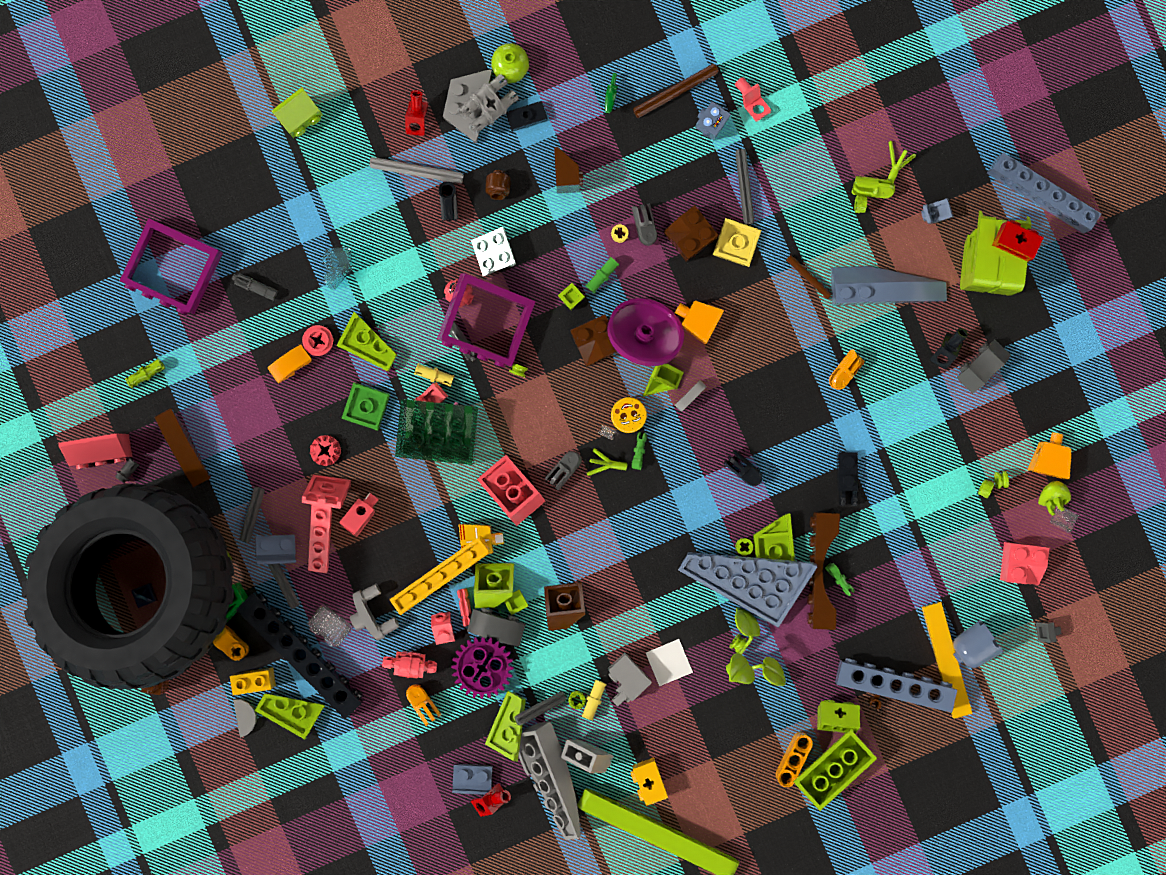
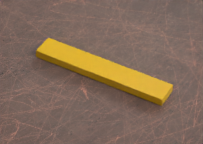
(440, 575)
(944, 651)

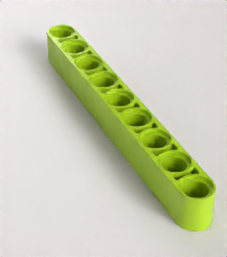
(657, 833)

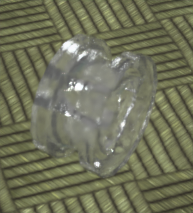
(607, 432)

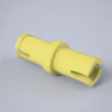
(434, 375)
(594, 700)

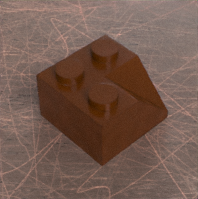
(690, 233)
(593, 340)

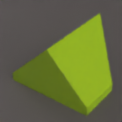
(663, 379)

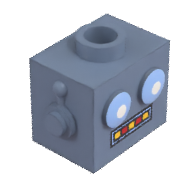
(712, 120)

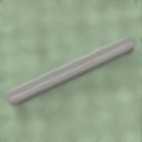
(416, 170)

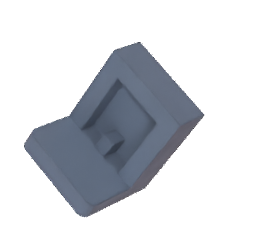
(937, 211)

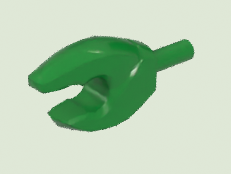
(611, 94)

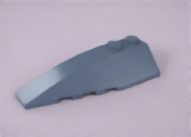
(880, 286)

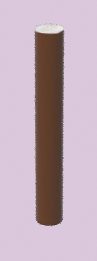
(808, 276)

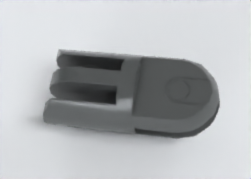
(645, 224)
(567, 465)

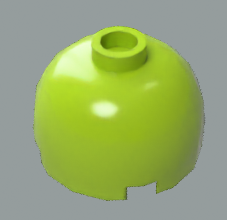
(510, 62)

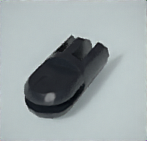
(749, 474)

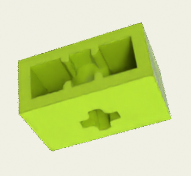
(829, 719)

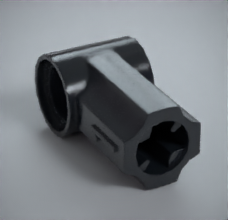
(448, 204)

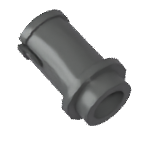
(127, 470)

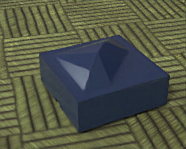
(144, 595)

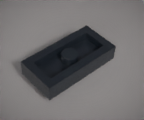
(526, 116)

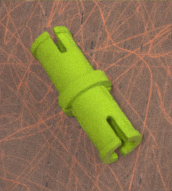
(145, 373)

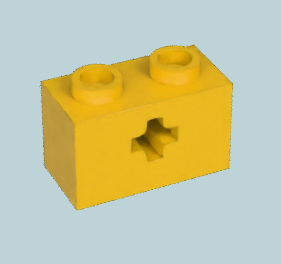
(252, 681)
(653, 792)

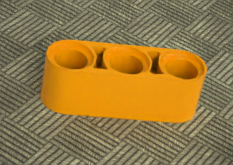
(793, 768)

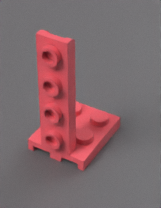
(323, 495)

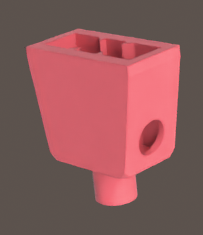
(355, 523)

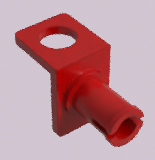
(416, 113)
(492, 800)

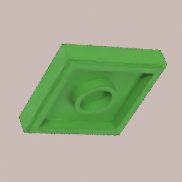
(365, 406)

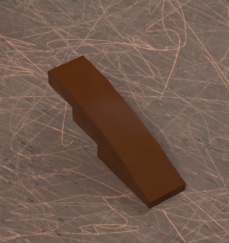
(182, 447)

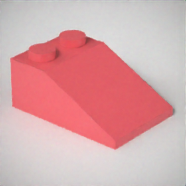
(511, 490)

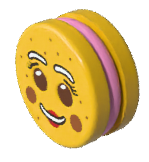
(628, 415)

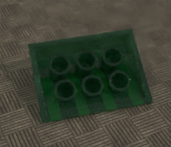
(437, 432)

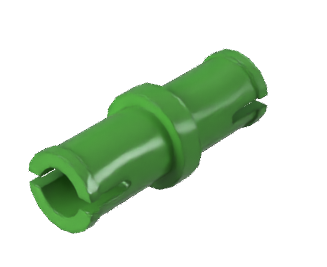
(602, 275)

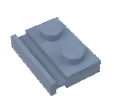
(275, 549)
(472, 778)

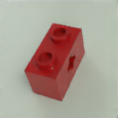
(1007, 240)

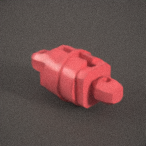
(409, 664)

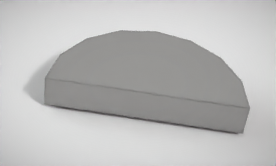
(245, 716)

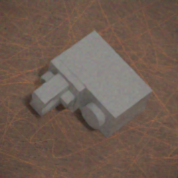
(631, 678)
(586, 756)

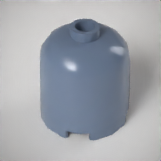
(976, 646)

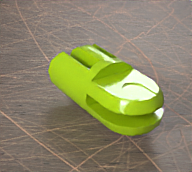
(873, 187)

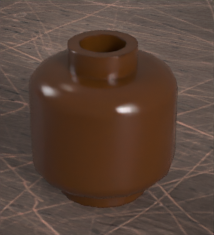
(498, 185)

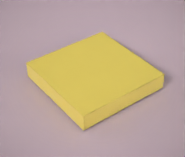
(737, 242)

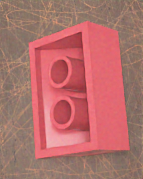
(96, 450)

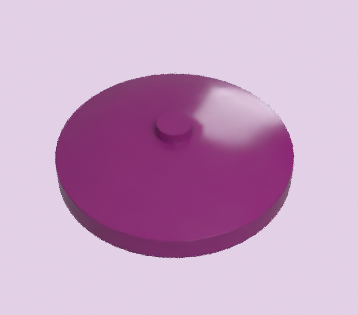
(645, 332)

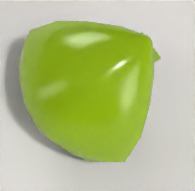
(1054, 495)

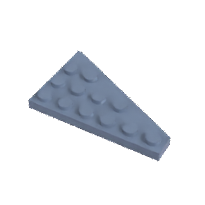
(756, 584)

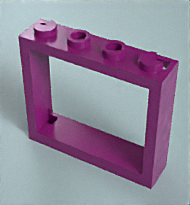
(202, 283)
(466, 348)

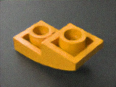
(289, 363)

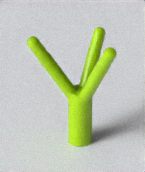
(896, 167)
(607, 462)

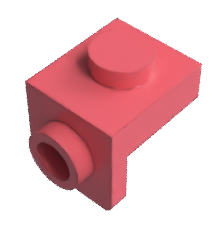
(433, 394)
(442, 628)

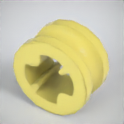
(624, 230)

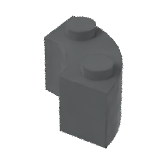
(983, 366)
(505, 629)

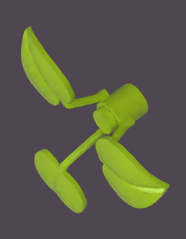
(739, 667)

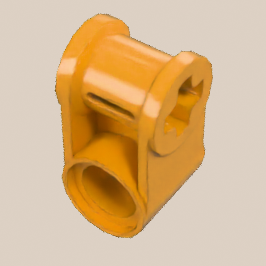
(228, 642)

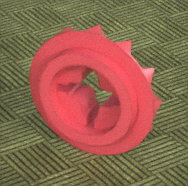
(309, 344)
(334, 451)

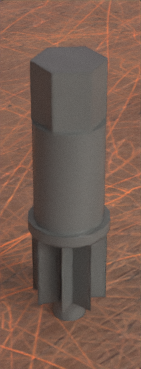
(254, 286)
(456, 333)

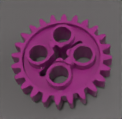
(468, 658)

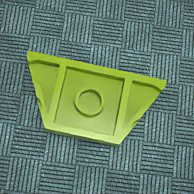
(775, 540)

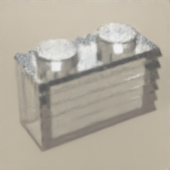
(330, 626)

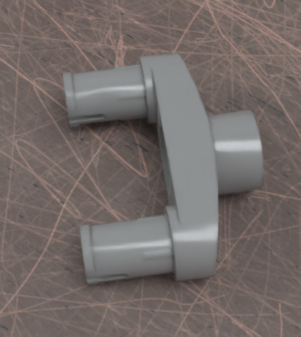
(364, 617)

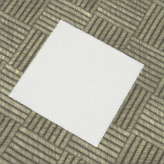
(669, 662)

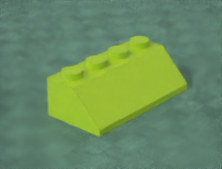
(835, 770)

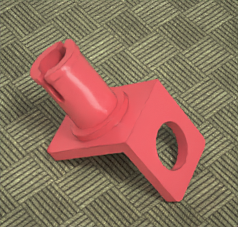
(752, 98)

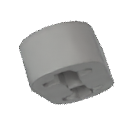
(690, 395)

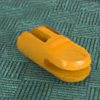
(846, 370)
(419, 699)

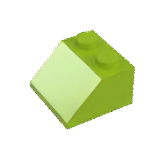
(297, 113)

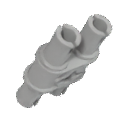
(480, 100)

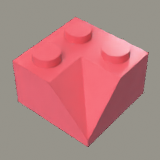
(1023, 563)

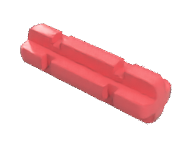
(465, 607)

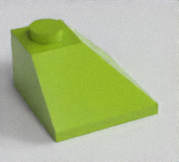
(493, 584)

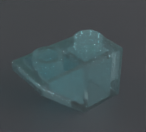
(338, 265)

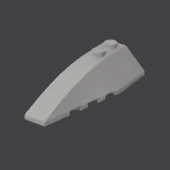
(542, 760)

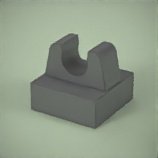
(1047, 632)

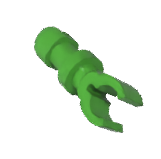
(639, 451)
(833, 570)

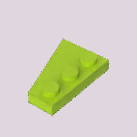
(366, 344)

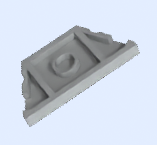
(459, 94)

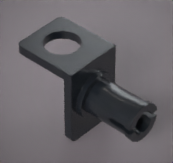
(950, 347)

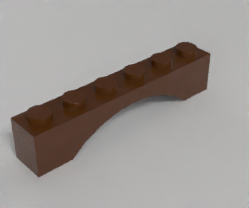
(825, 529)

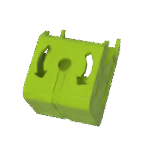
(989, 267)

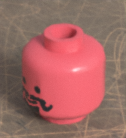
(467, 297)

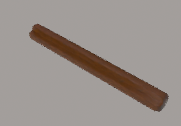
(675, 90)

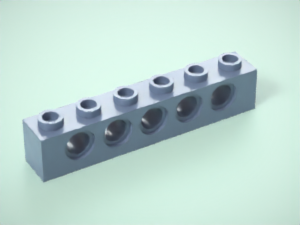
(1044, 193)
(944, 700)

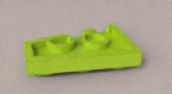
(290, 713)
(505, 732)

